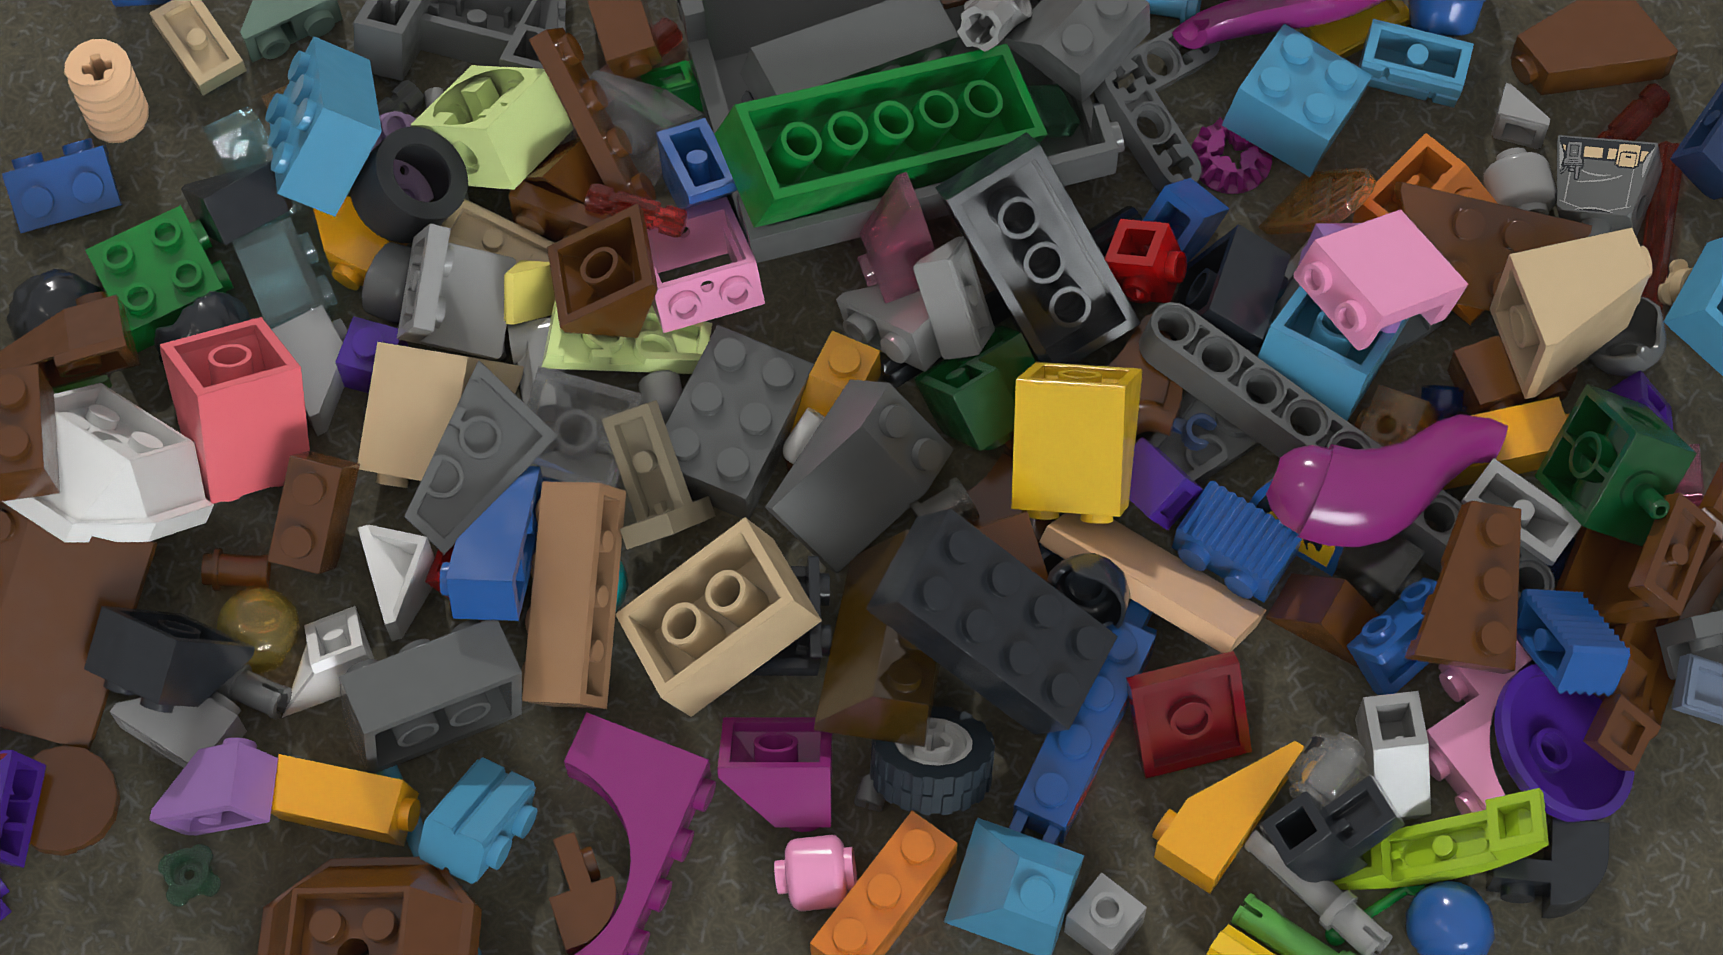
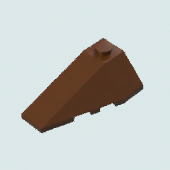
(77, 342)

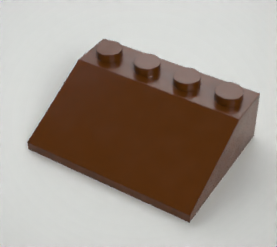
(48, 622)

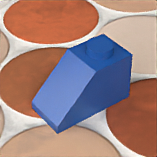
(693, 164)
(1190, 213)

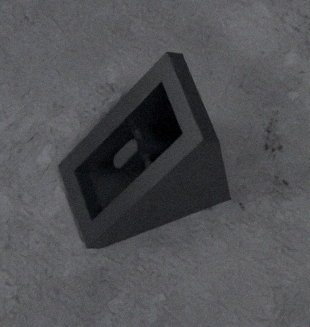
(236, 201)

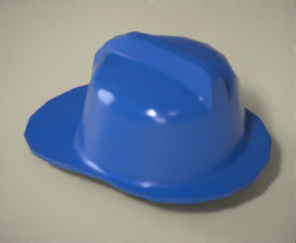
(1445, 16)

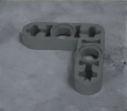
(1142, 100)

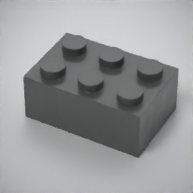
(736, 419)
(431, 694)

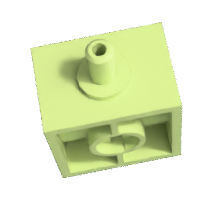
(499, 122)

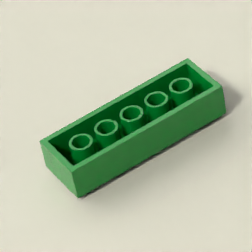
(858, 133)

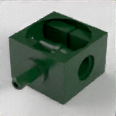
(1615, 465)

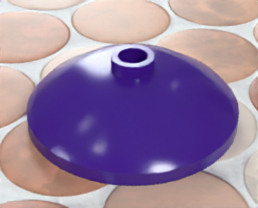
(1544, 748)

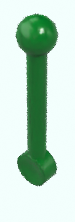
(1335, 939)

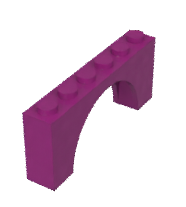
(655, 798)

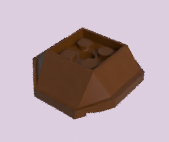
(374, 908)

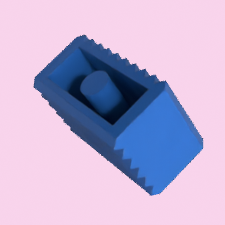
(1236, 542)
(1570, 642)

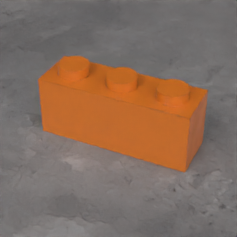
(888, 891)

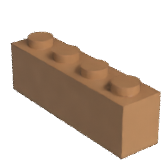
(573, 595)

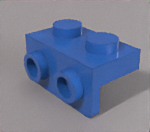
(61, 187)
(1386, 638)

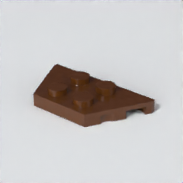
(1481, 235)

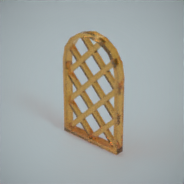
(1281, 219)

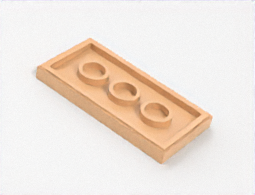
(1160, 581)

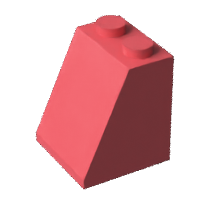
(240, 405)

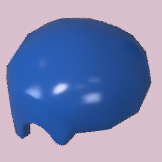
(1449, 921)

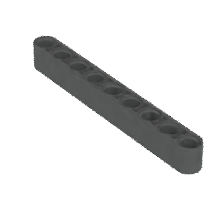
(1284, 405)

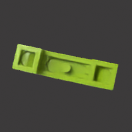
(1456, 845)

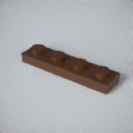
(586, 107)

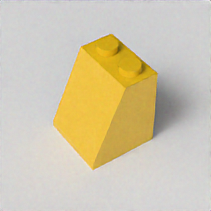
(1074, 440)

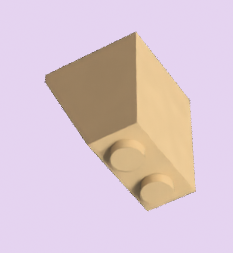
(1567, 303)
(411, 406)

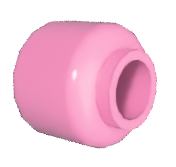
(816, 872)

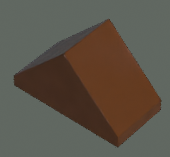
(1322, 612)

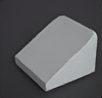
(1519, 120)

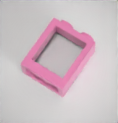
(734, 286)

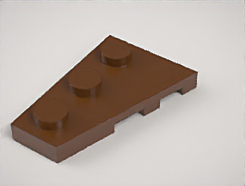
(1475, 600)

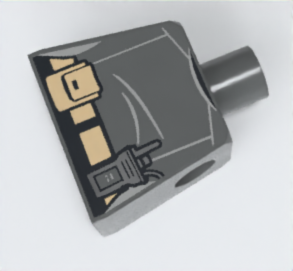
(1606, 181)

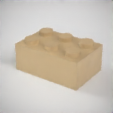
(717, 617)

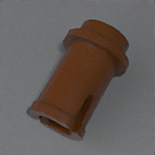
(235, 570)

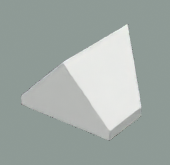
(399, 572)
(330, 651)

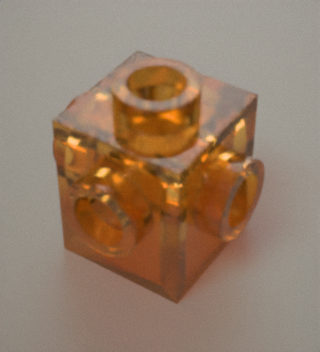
(1395, 416)

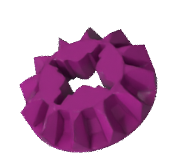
(1220, 172)

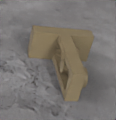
(652, 476)

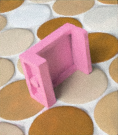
(1378, 277)

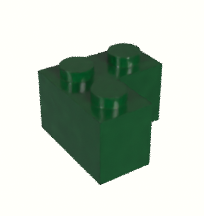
(976, 394)

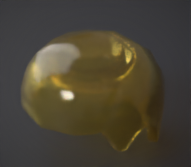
(264, 621)

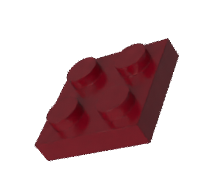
(1189, 714)

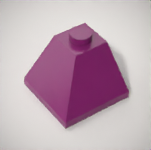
(779, 769)

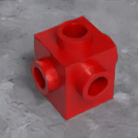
(1146, 260)

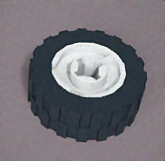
(943, 775)

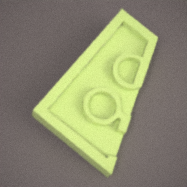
(649, 352)

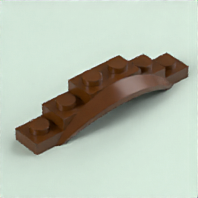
(1637, 706)

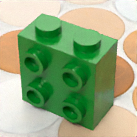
(158, 271)

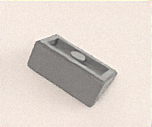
(954, 300)

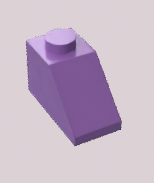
(220, 790)

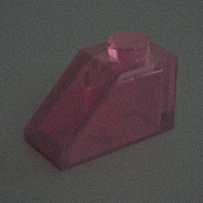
(895, 241)

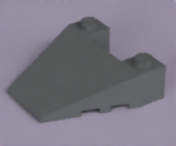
(467, 30)

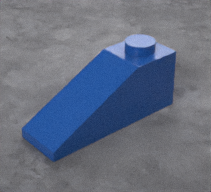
(495, 555)

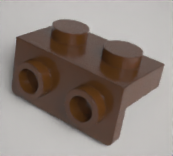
(549, 212)

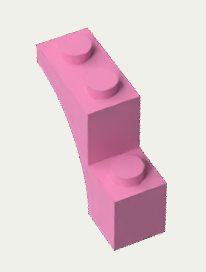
(1462, 740)

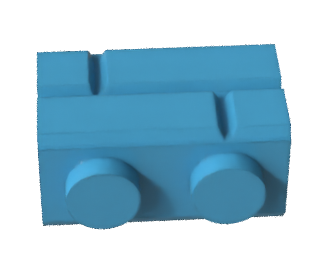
(1415, 62)
(478, 821)

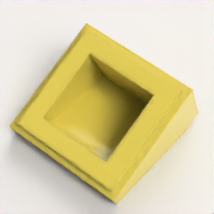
(528, 292)

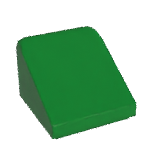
(682, 84)

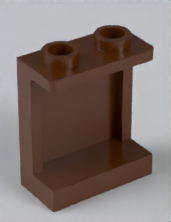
(1637, 581)

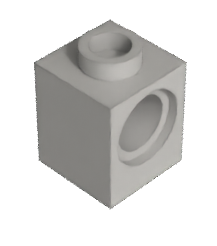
(1105, 918)

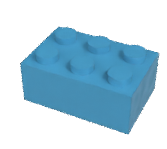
(323, 125)

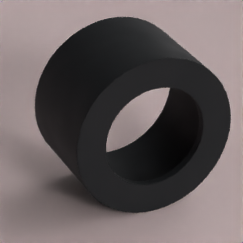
(386, 206)

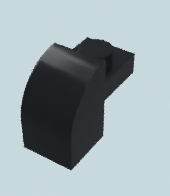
(1330, 840)
(1566, 875)

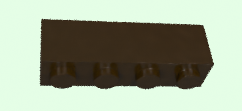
(874, 676)

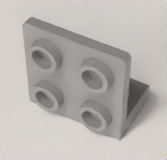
(454, 296)

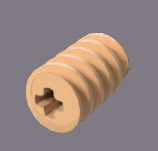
(107, 90)

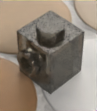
(1381, 569)

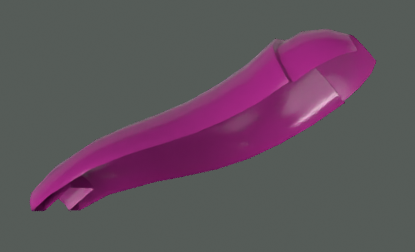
(1255, 17)
(1376, 492)

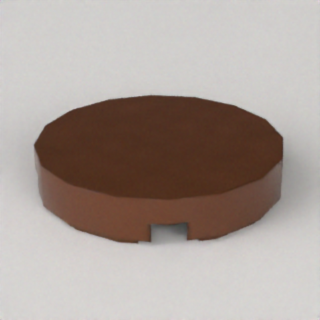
(75, 801)

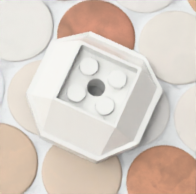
(118, 473)

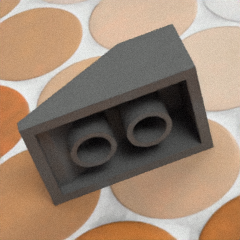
(858, 472)

